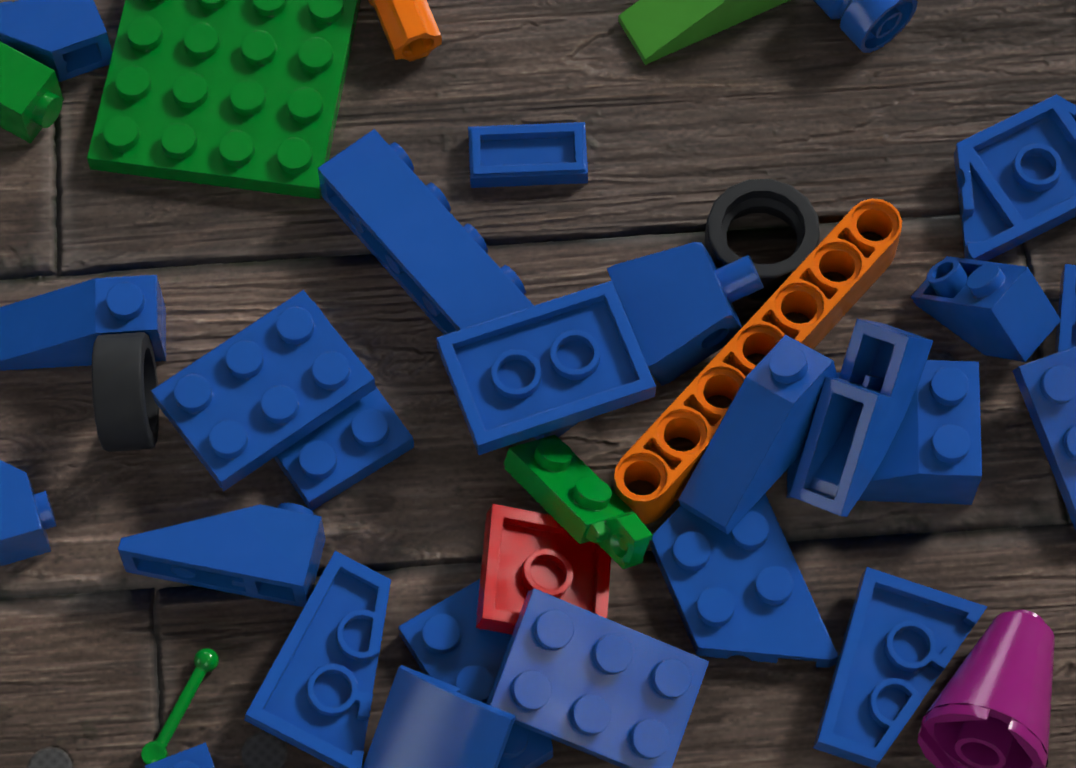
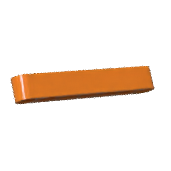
(802, 292)

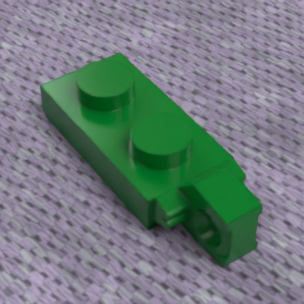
(578, 499)

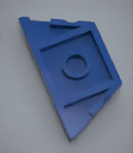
(1017, 178)
(741, 589)

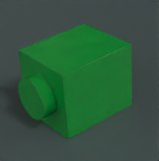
(27, 94)

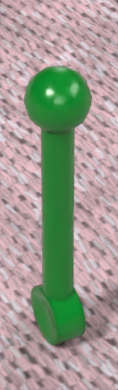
(204, 661)

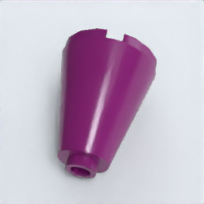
(997, 700)

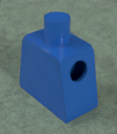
(682, 305)

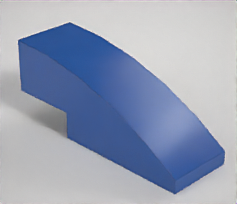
(859, 415)

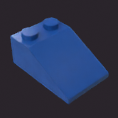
(937, 444)

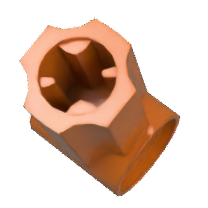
(408, 27)

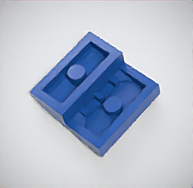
(436, 727)

